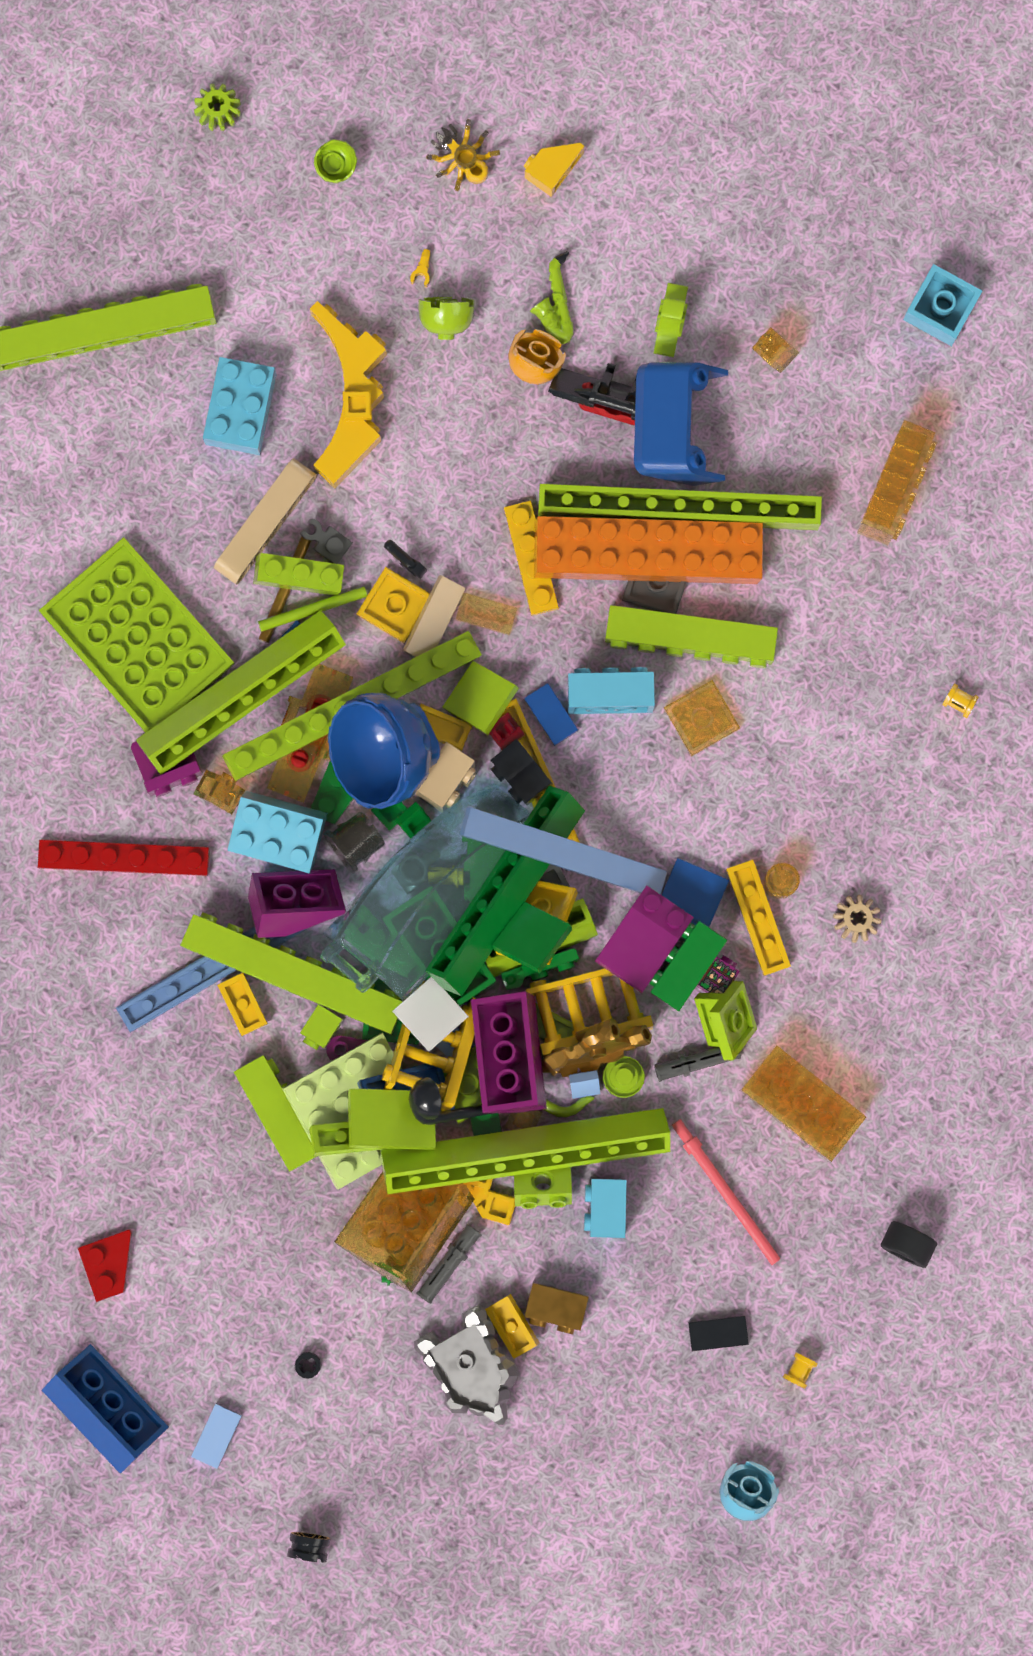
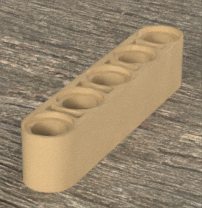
(265, 521)

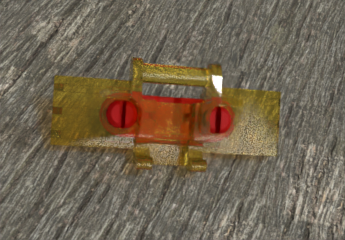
(297, 770)

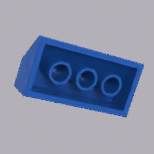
(105, 1408)

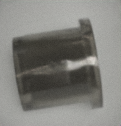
(354, 841)

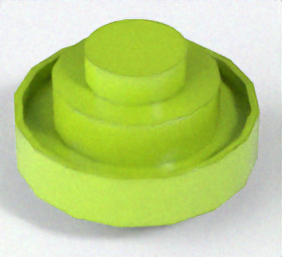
(623, 1077)

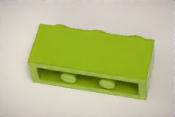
(298, 574)

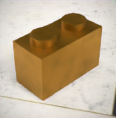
(556, 1307)

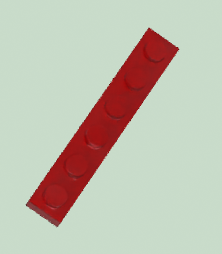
(123, 858)

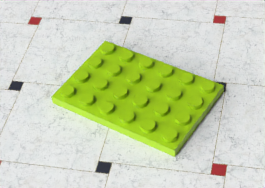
(136, 636)

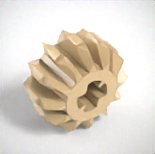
(854, 909)

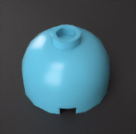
(748, 1491)

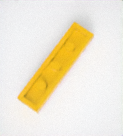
(521, 525)
(758, 917)

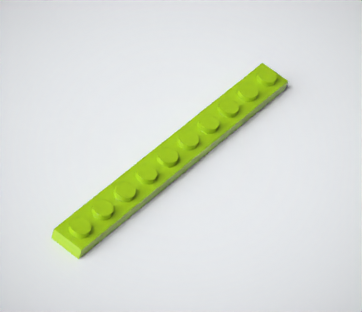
(316, 722)

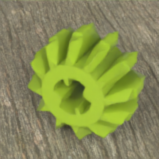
(228, 107)

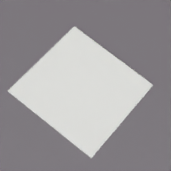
(430, 1014)

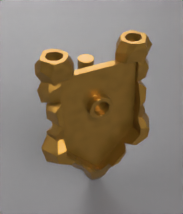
(595, 1046)

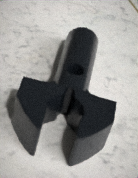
(407, 562)

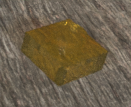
(523, 1120)

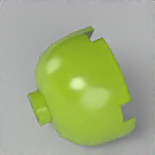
(446, 315)

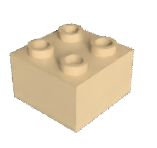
(447, 778)

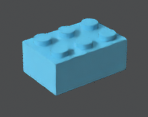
(239, 406)
(611, 691)
(277, 831)

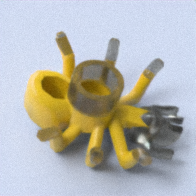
(465, 155)

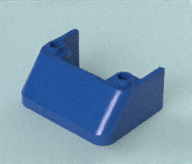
(664, 422)

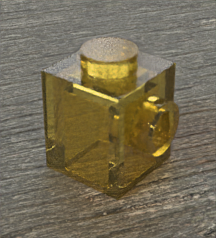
(775, 350)
(219, 791)

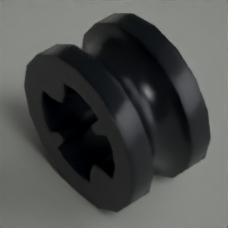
(308, 1374)

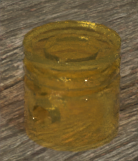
(781, 881)

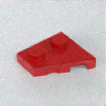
(107, 1264)

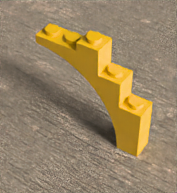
(358, 358)

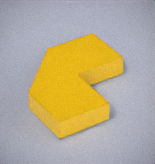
(491, 1204)

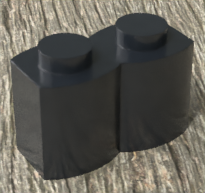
(520, 772)

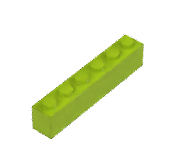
(691, 635)

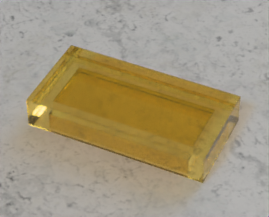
(486, 614)

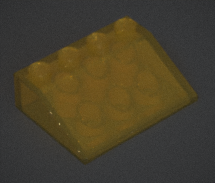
(403, 1230)

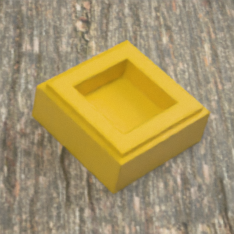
(357, 405)

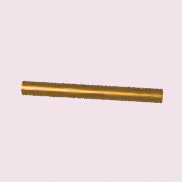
(283, 593)

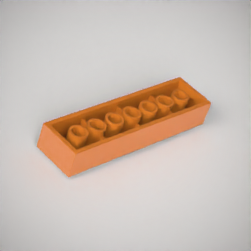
(648, 550)

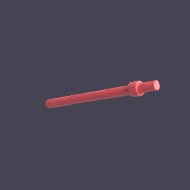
(693, 1146)

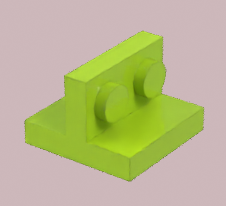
(727, 1019)

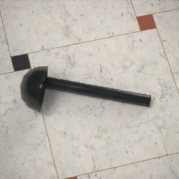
(426, 1105)

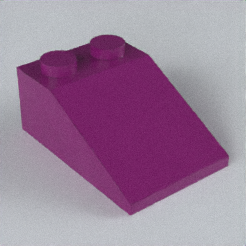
(293, 901)
(644, 939)

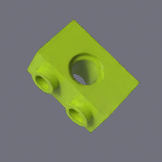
(556, 1196)

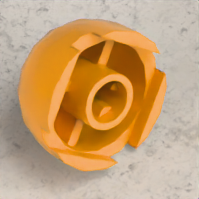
(535, 356)

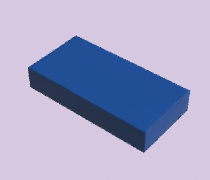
(551, 714)

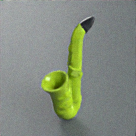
(556, 318)

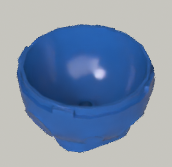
(381, 749)

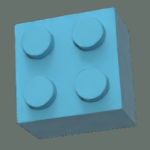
(942, 305)
(607, 1208)

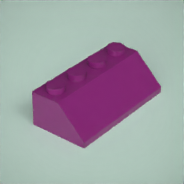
(508, 1053)

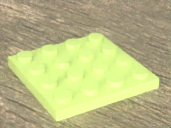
(323, 1099)

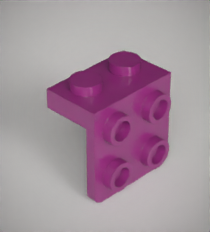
(182, 773)

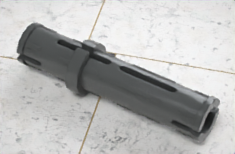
(666, 1071)
(449, 1263)

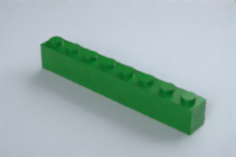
(500, 897)

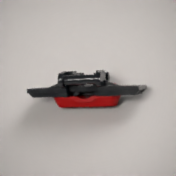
(597, 395)

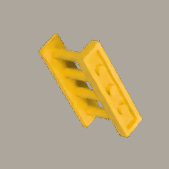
(554, 1040)
(453, 1066)

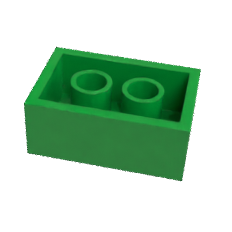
(687, 964)

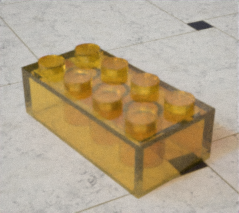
(894, 487)
(803, 1103)

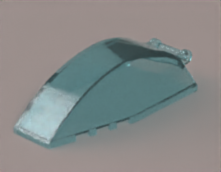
(417, 898)

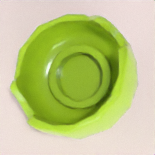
(335, 161)

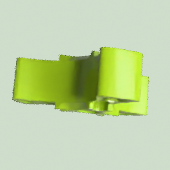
(670, 319)

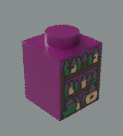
(719, 975)

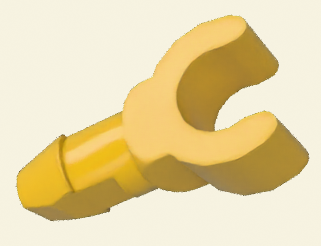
(422, 268)

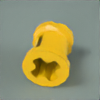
(960, 700)
(800, 1370)

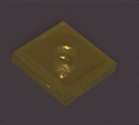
(701, 718)

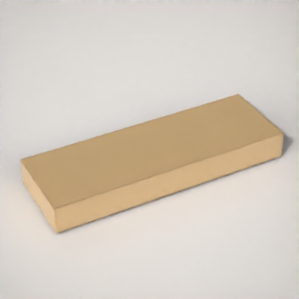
(434, 616)

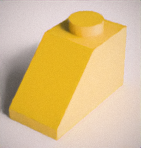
(552, 166)

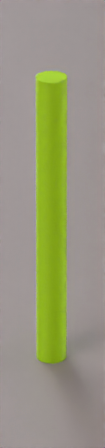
(312, 609)

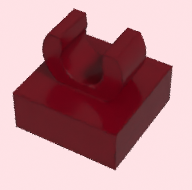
(506, 731)

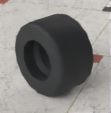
(908, 1244)

